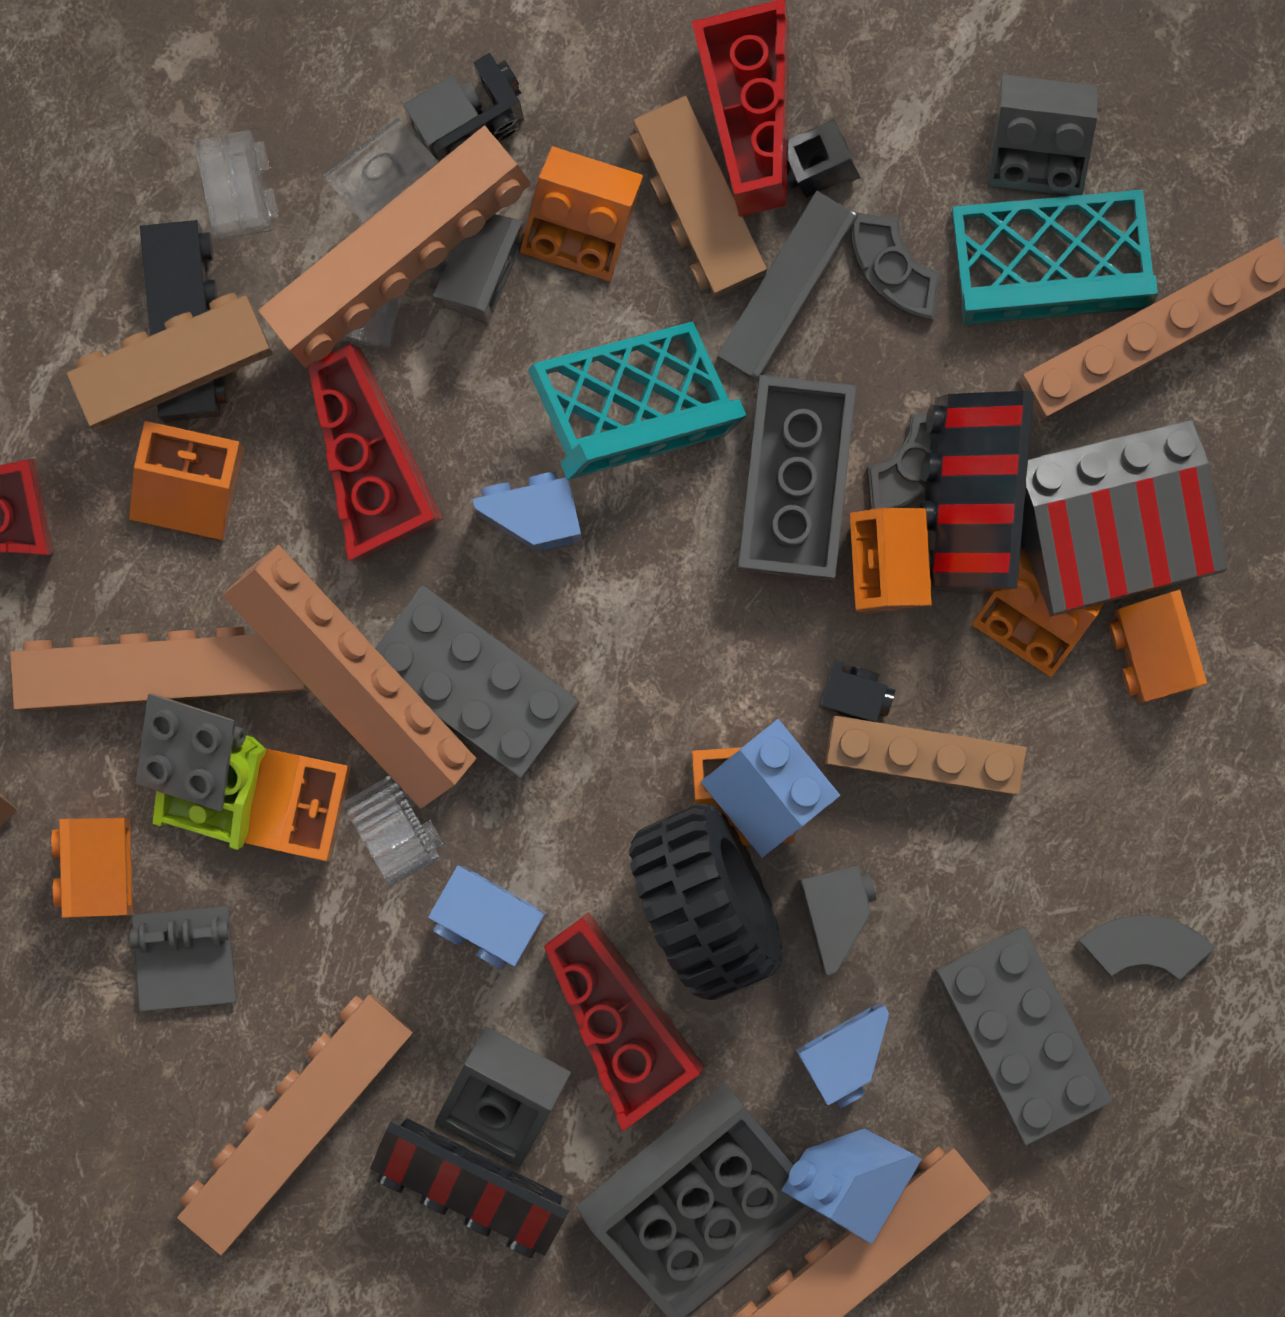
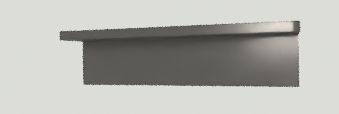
(787, 285)

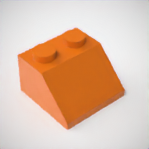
(1157, 647)

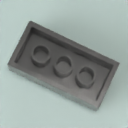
(796, 478)
(476, 682)
(1023, 1035)

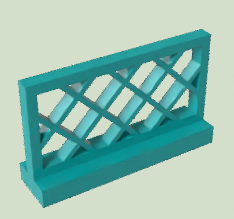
(1054, 297)
(641, 438)

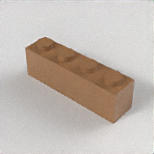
(698, 198)
(169, 362)
(925, 755)

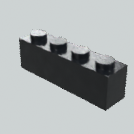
(176, 285)

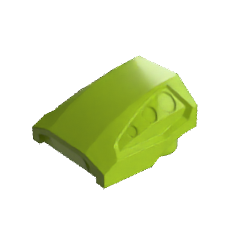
(233, 821)

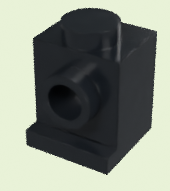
(819, 159)
(856, 693)

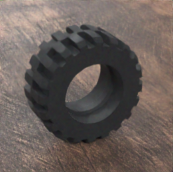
(705, 902)

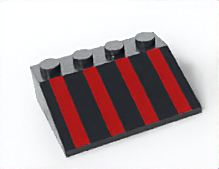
(976, 489)
(470, 1185)

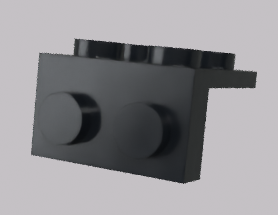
(501, 119)

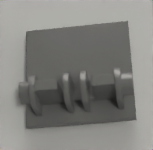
(187, 751)
(183, 958)

